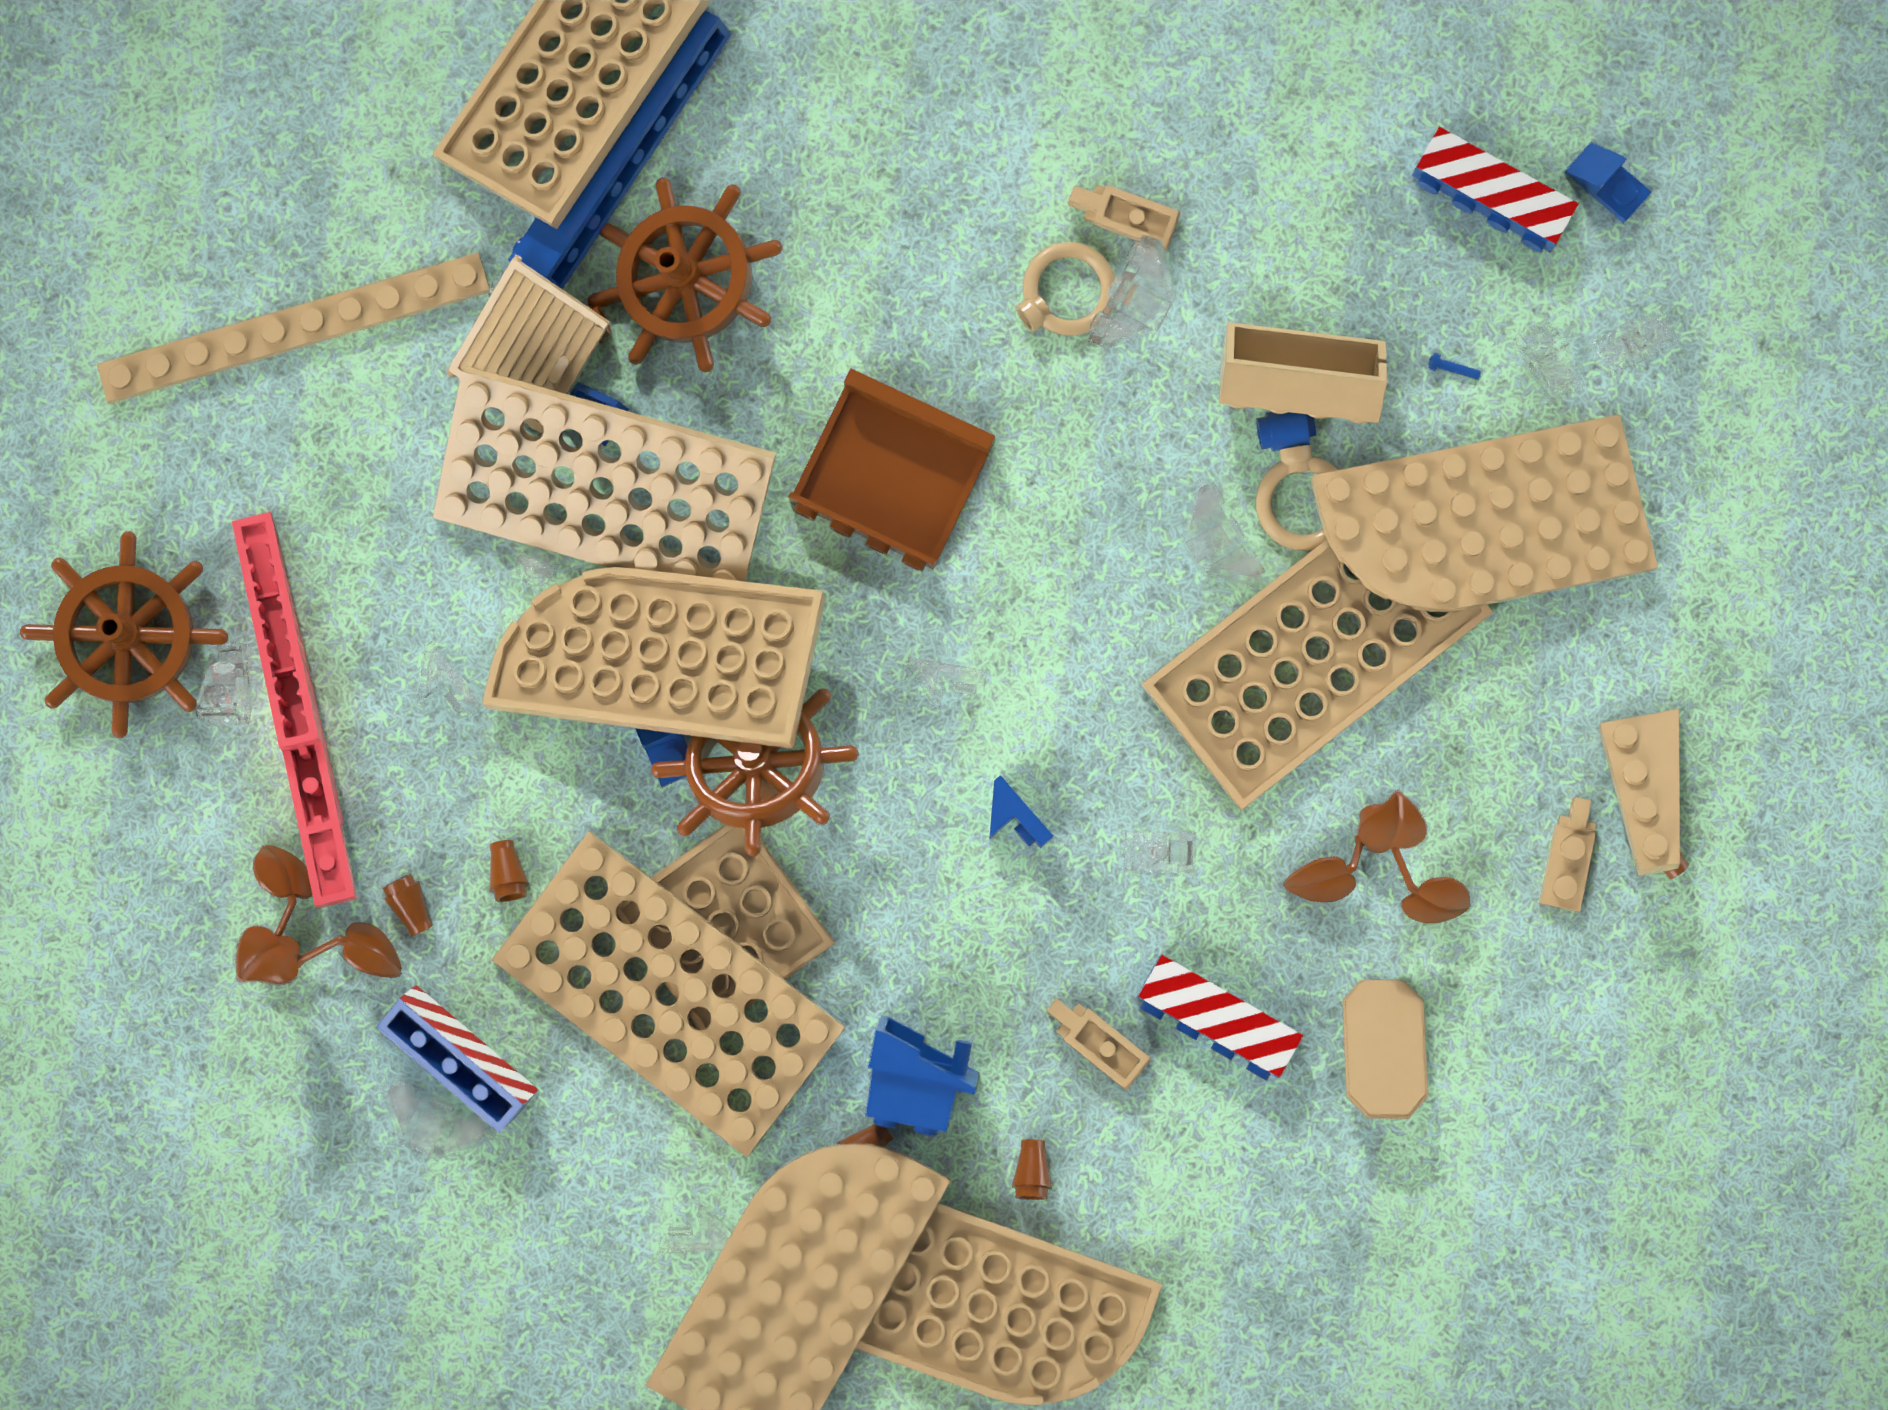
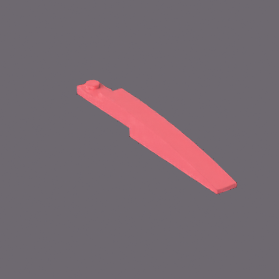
(295, 711)

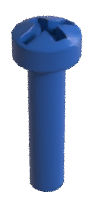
(1436, 362)

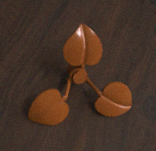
(1382, 828)
(276, 958)

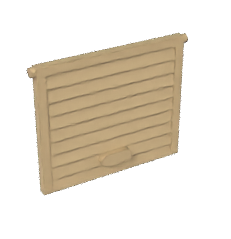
(531, 333)

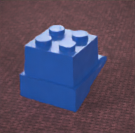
(914, 1080)

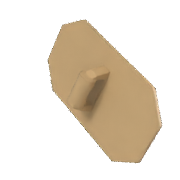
(1385, 1049)

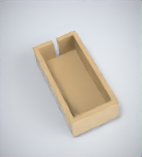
(1303, 373)

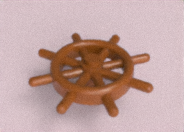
(684, 274)
(123, 634)
(768, 792)

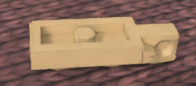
(1125, 213)
(1569, 858)
(1099, 1043)

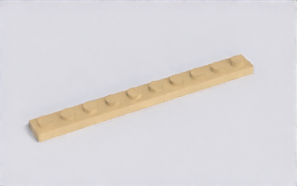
(293, 328)

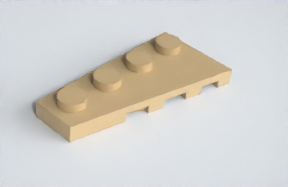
(1646, 780)

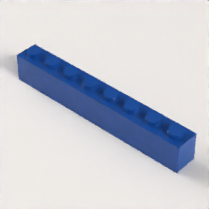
(559, 251)

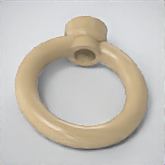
(1035, 311)
(1292, 461)

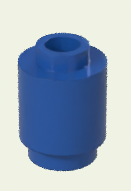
(1285, 430)

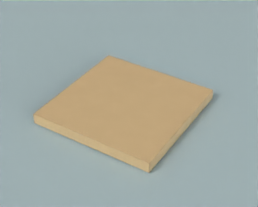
(746, 901)

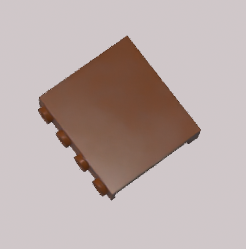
(892, 471)

